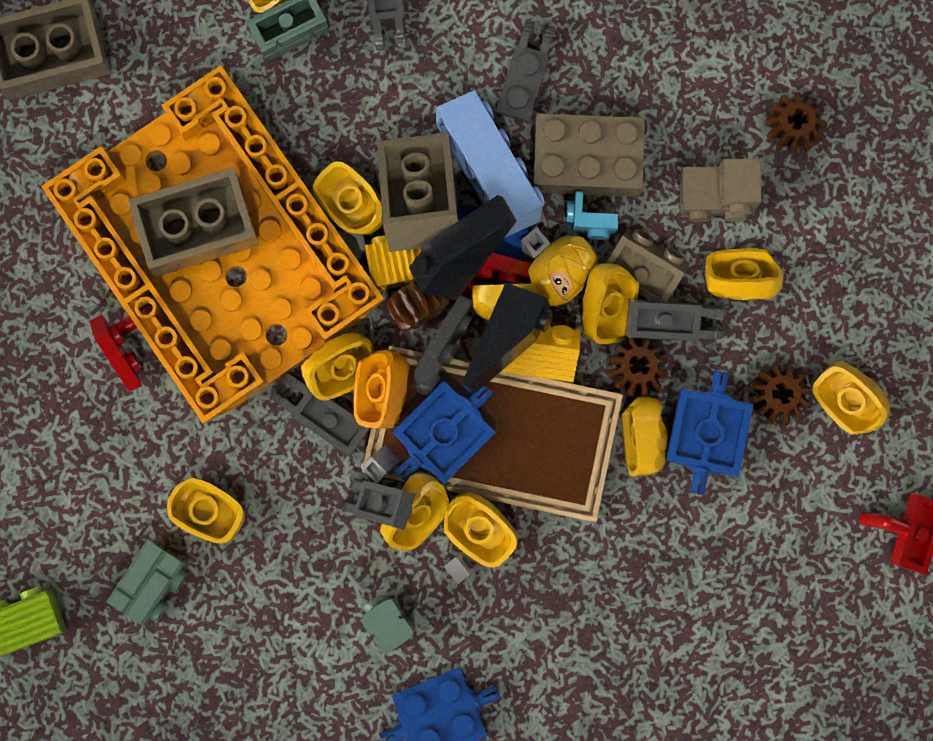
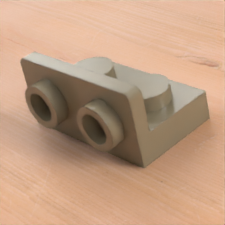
(651, 266)

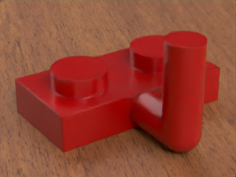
(504, 267)
(110, 341)
(915, 533)

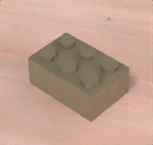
(50, 48)
(589, 154)
(417, 189)
(193, 222)

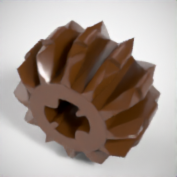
(806, 133)
(412, 308)
(639, 379)
(786, 384)

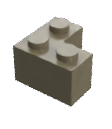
(721, 191)

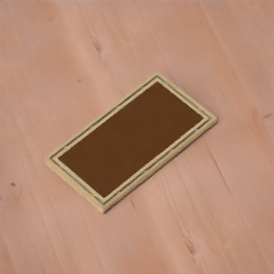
(546, 447)

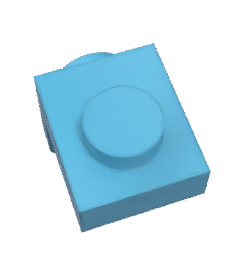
(595, 224)

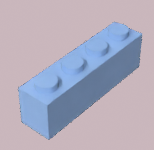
(487, 159)

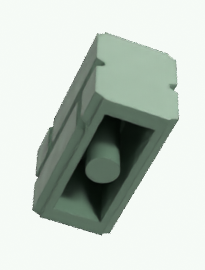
(287, 27)
(148, 583)
(386, 622)

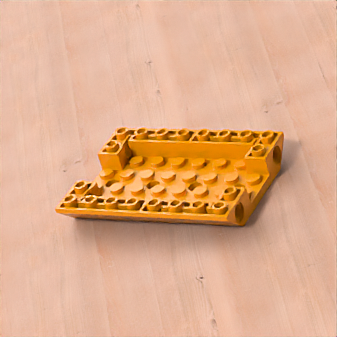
(193, 320)

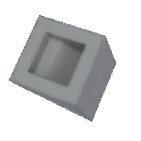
(533, 244)
(380, 464)
(461, 567)

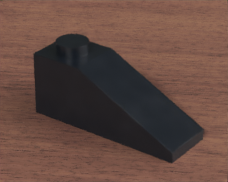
(461, 250)
(509, 332)

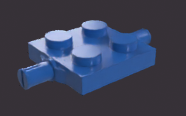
(444, 432)
(709, 432)
(440, 710)

